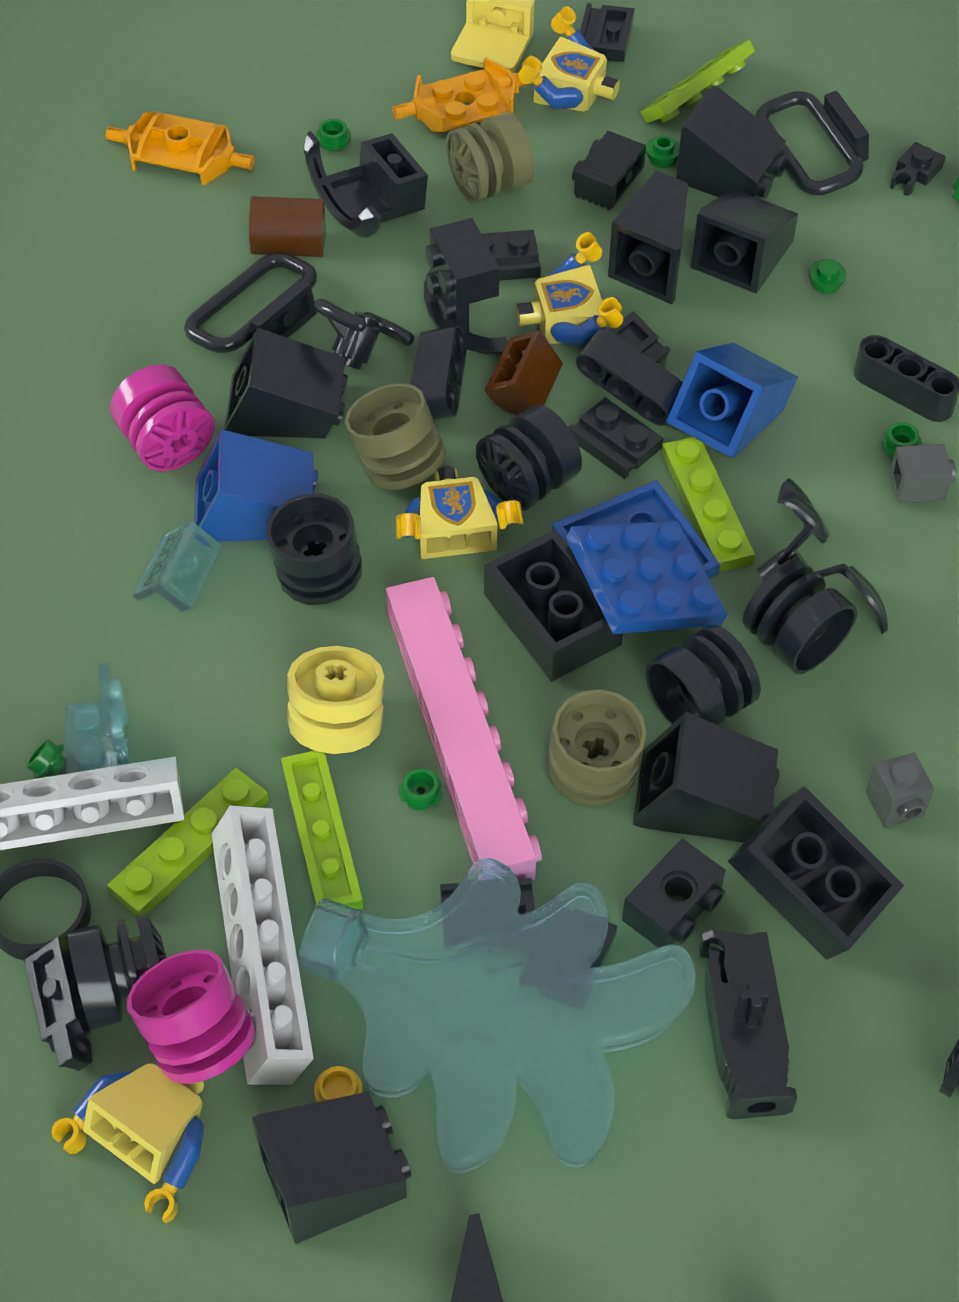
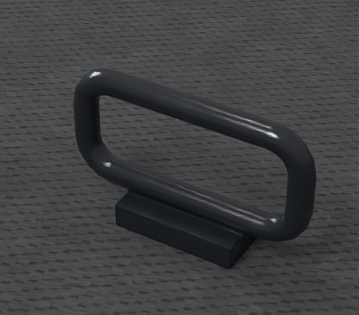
(841, 128)
(280, 317)

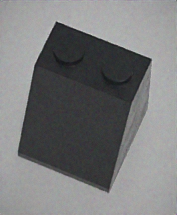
(728, 149)
(649, 238)
(741, 239)
(285, 389)
(705, 781)
(330, 1162)

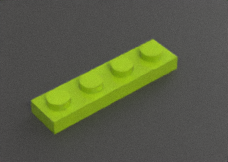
(689, 89)
(707, 503)
(321, 829)
(183, 845)

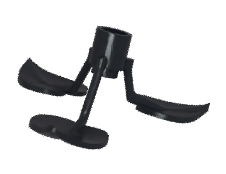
(795, 498)

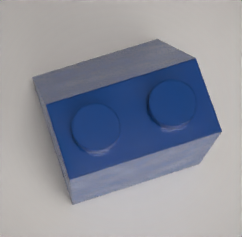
(730, 397)
(246, 483)

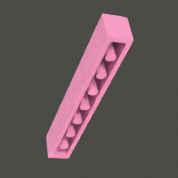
(458, 728)

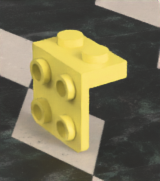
(495, 31)

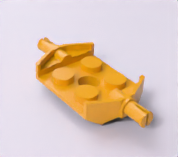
(442, 102)
(202, 151)

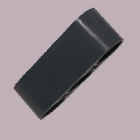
(440, 369)
(629, 376)
(906, 378)

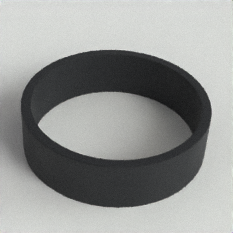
(36, 868)

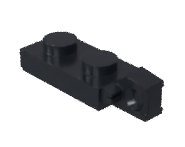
(59, 1004)

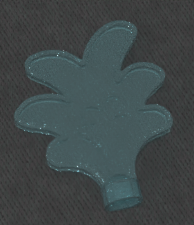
(495, 1003)

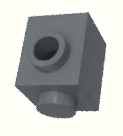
(922, 473)
(899, 789)

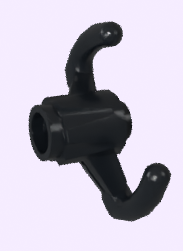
(359, 332)

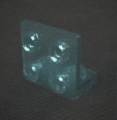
(96, 728)

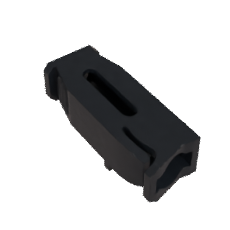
(747, 1024)

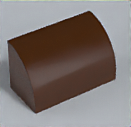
(287, 226)
(524, 373)

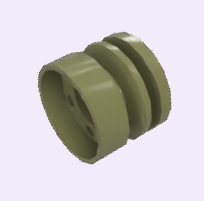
(490, 156)
(395, 436)
(599, 727)

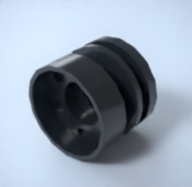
(529, 456)
(315, 548)
(799, 616)
(704, 677)
(110, 970)

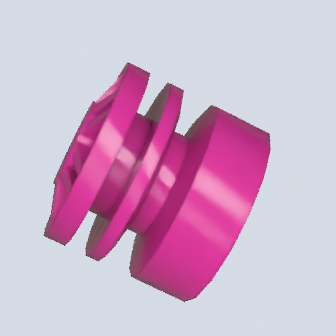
(162, 417)
(191, 1016)

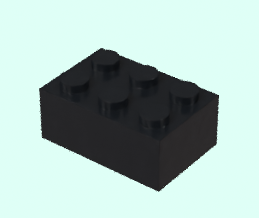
(549, 605)
(816, 873)

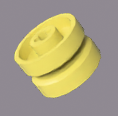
(335, 699)

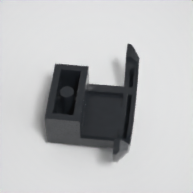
(378, 190)
(460, 275)

